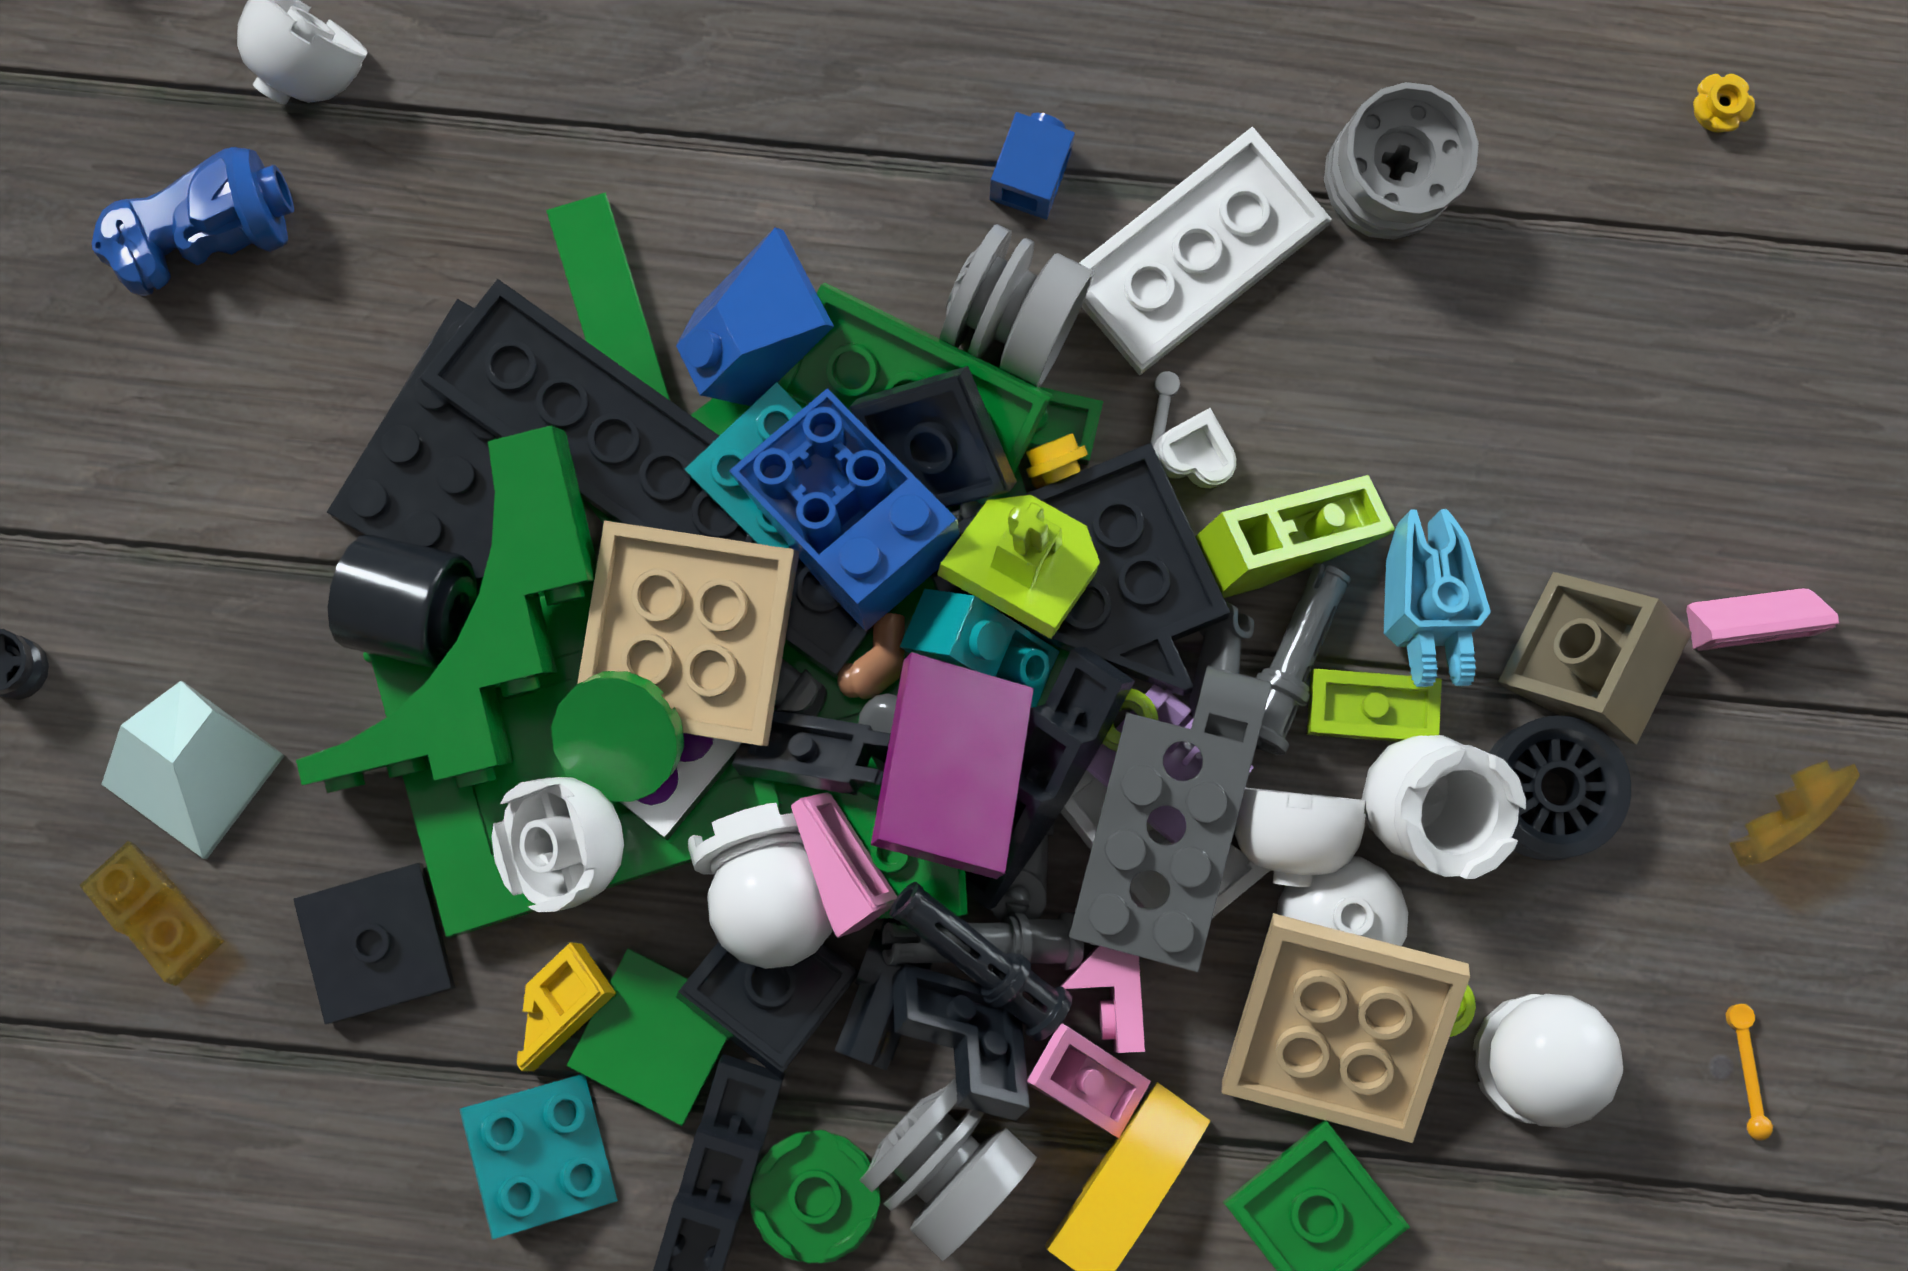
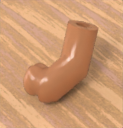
(880, 665)

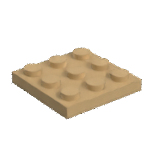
(696, 621)
(1344, 1028)

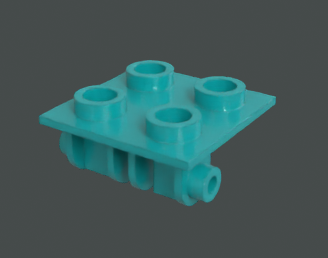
(712, 466)
(538, 1155)

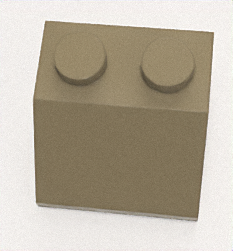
(1596, 655)

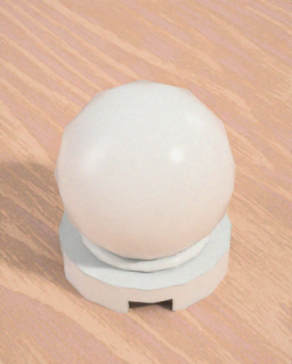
(1444, 805)
(762, 888)
(1548, 1060)

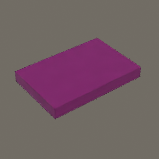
(953, 766)

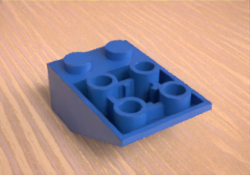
(848, 508)

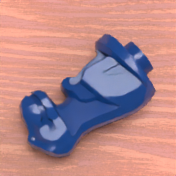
(207, 210)

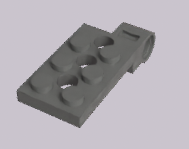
(1226, 736)

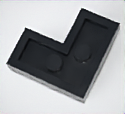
(984, 1038)

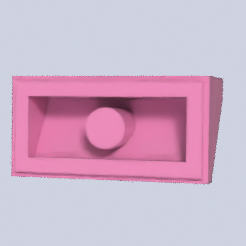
(1758, 619)

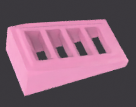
(843, 869)

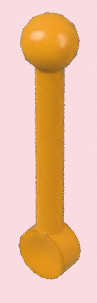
(1741, 1019)

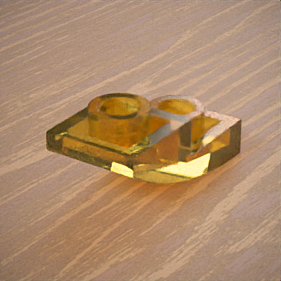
(1805, 807)
(152, 913)

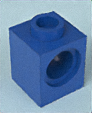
(1032, 163)

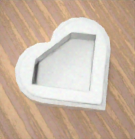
(1197, 451)

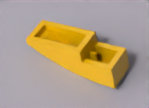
(1128, 1183)

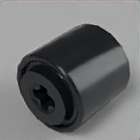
(400, 599)

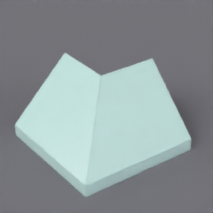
(189, 767)

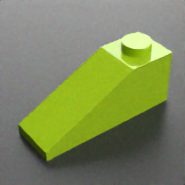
(1291, 533)

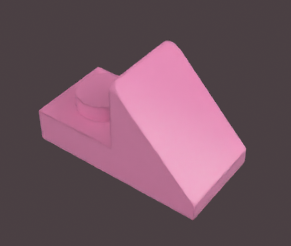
(1122, 1014)
(1088, 1081)

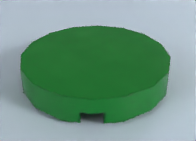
(618, 735)
(812, 1198)

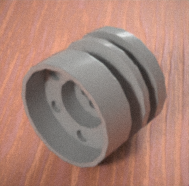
(1426, 140)
(1015, 306)
(947, 1170)

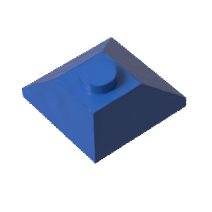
(754, 325)

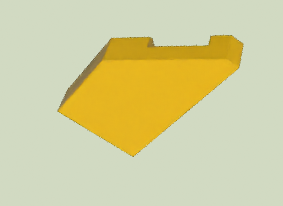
(560, 1003)

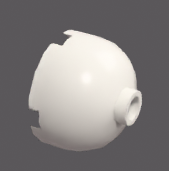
(296, 51)
(1299, 833)
(557, 842)
(1352, 900)

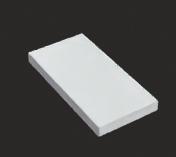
(1199, 250)

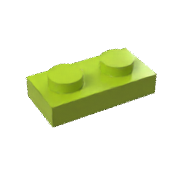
(1371, 706)

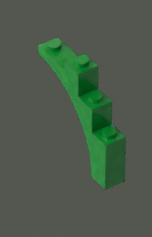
(535, 552)

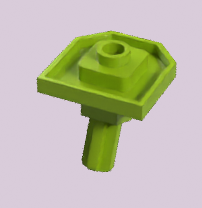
(1024, 561)

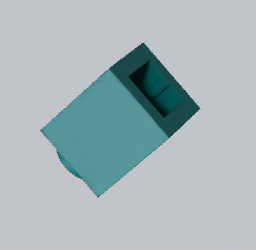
(978, 638)

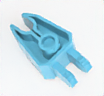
(1433, 597)

